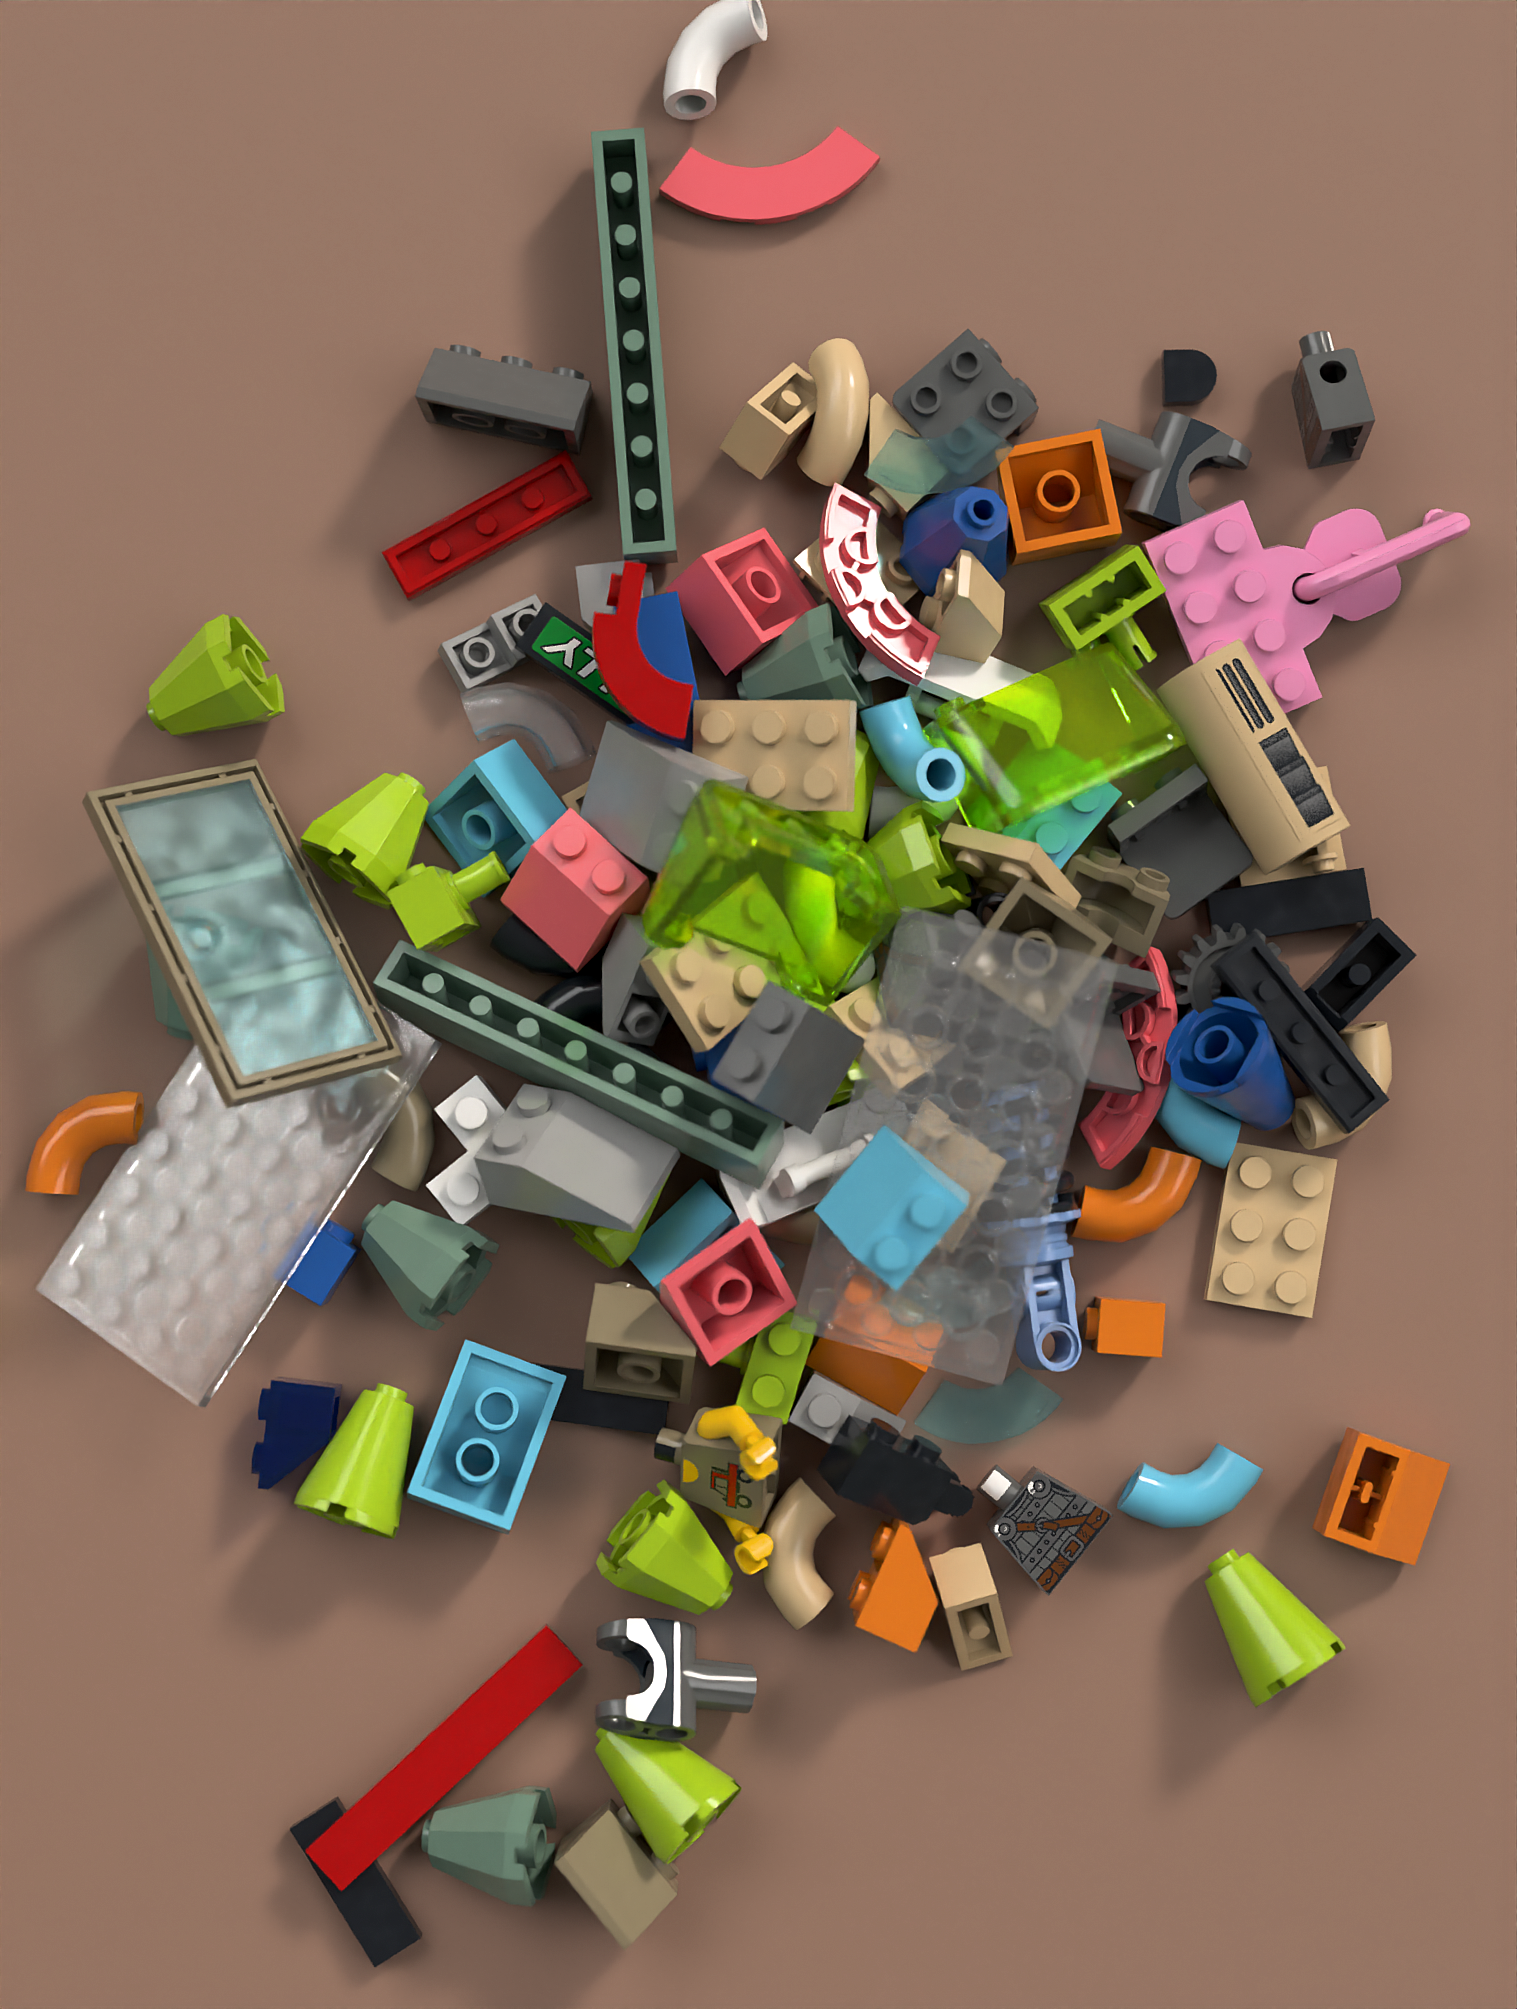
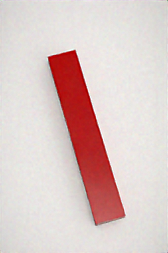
(443, 1757)

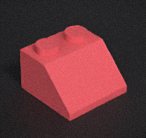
(741, 598)
(575, 890)
(727, 1292)

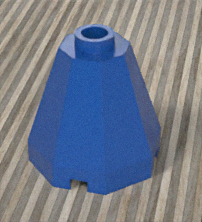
(954, 521)

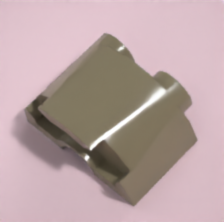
(1119, 897)

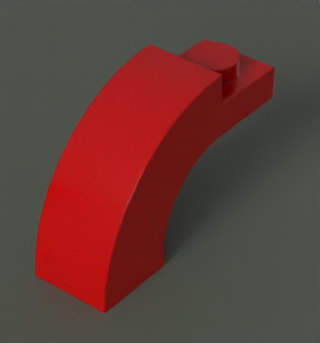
(628, 677)

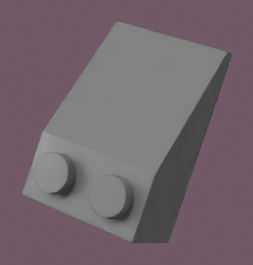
(644, 791)
(572, 1161)

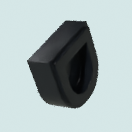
(1186, 377)

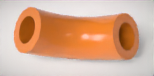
(77, 1134)
(1142, 1204)

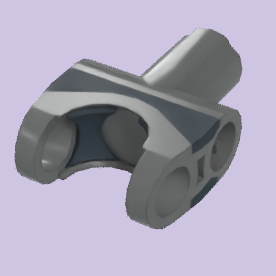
(1163, 466)
(670, 1680)

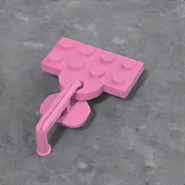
(1233, 588)

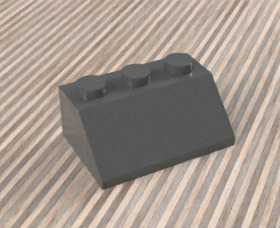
(505, 398)

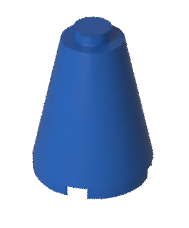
(1231, 1063)

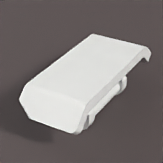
(949, 679)
(796, 1177)

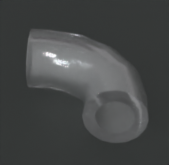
(532, 716)

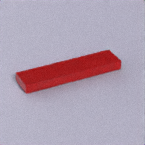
(487, 525)

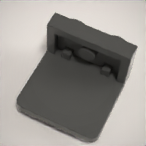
(965, 383)
(1182, 837)
(1113, 1063)

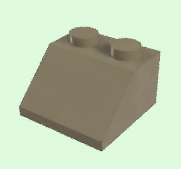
(636, 1346)
(617, 1872)

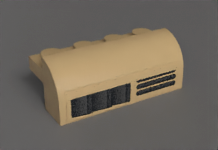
(1252, 757)

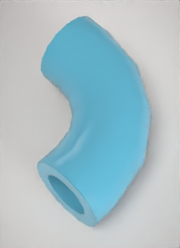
(908, 755)
(1198, 1126)
(1189, 1497)

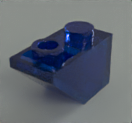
(299, 1423)

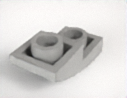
(489, 648)

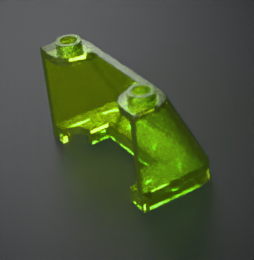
(1053, 736)
(773, 889)

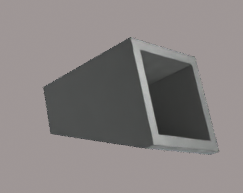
(788, 1057)

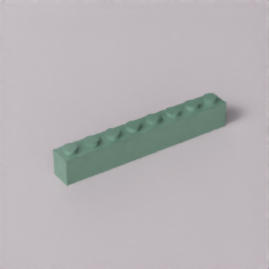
(634, 346)
(579, 1060)

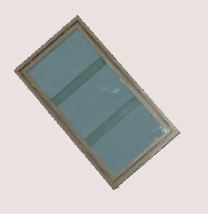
(241, 931)

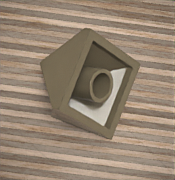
(1047, 918)

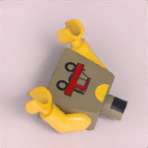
(733, 1469)

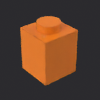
(1125, 1326)

